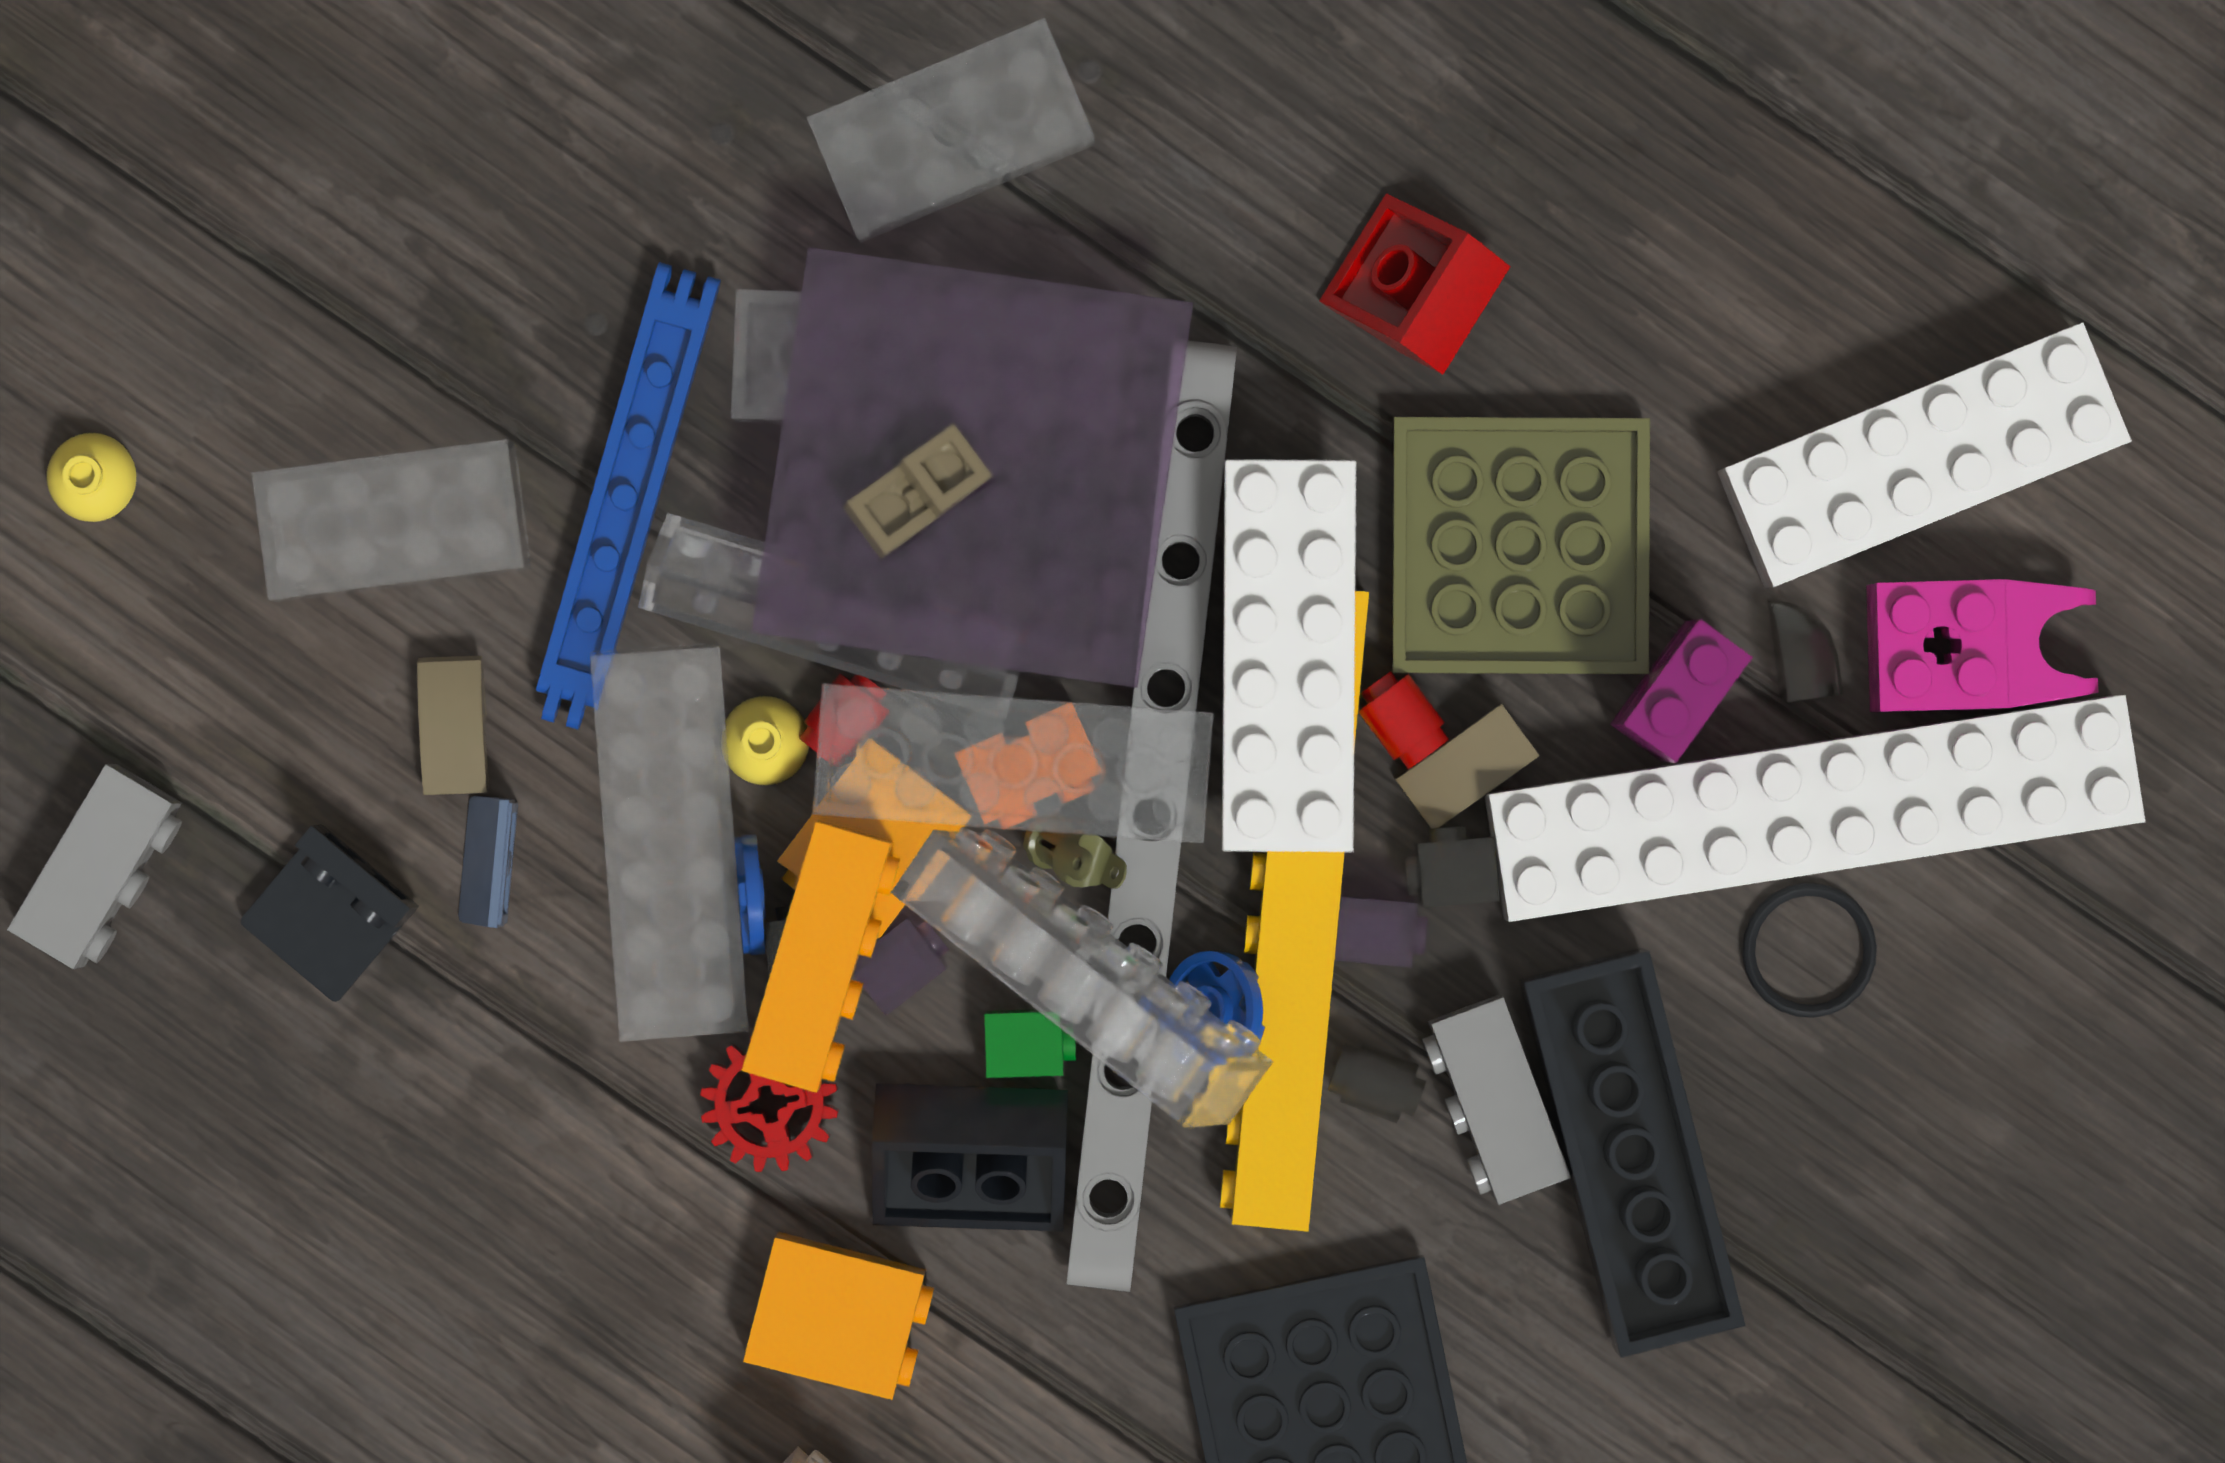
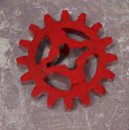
(775, 1131)

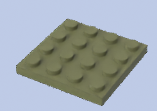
(1520, 545)

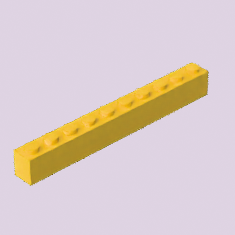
(1295, 972)

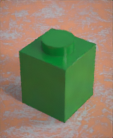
(1025, 1044)

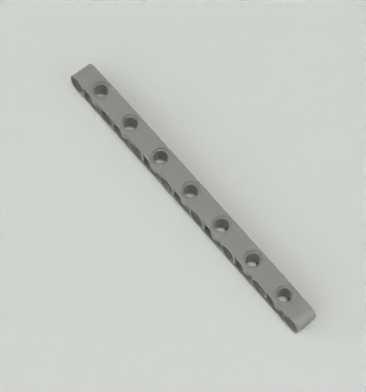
(1174, 641)

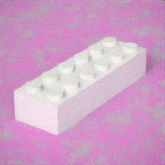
(1924, 456)
(1288, 655)

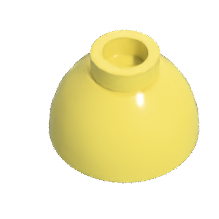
(91, 477)
(765, 740)

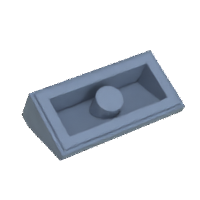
(488, 861)

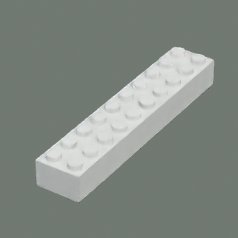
(1815, 807)

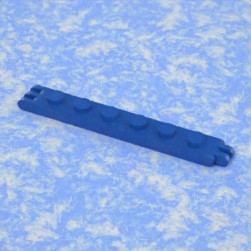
(626, 489)

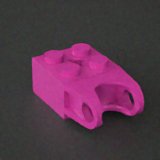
(1991, 638)

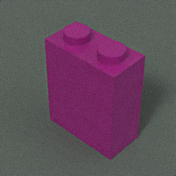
(1681, 690)

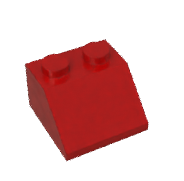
(1415, 283)

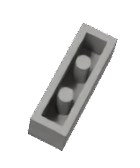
(97, 867)
(1495, 1100)

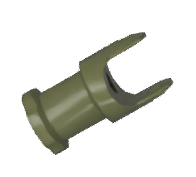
(1076, 859)

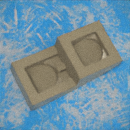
(917, 491)
(452, 725)
(1467, 767)

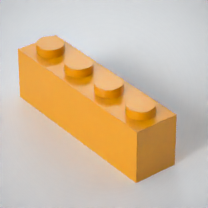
(818, 957)

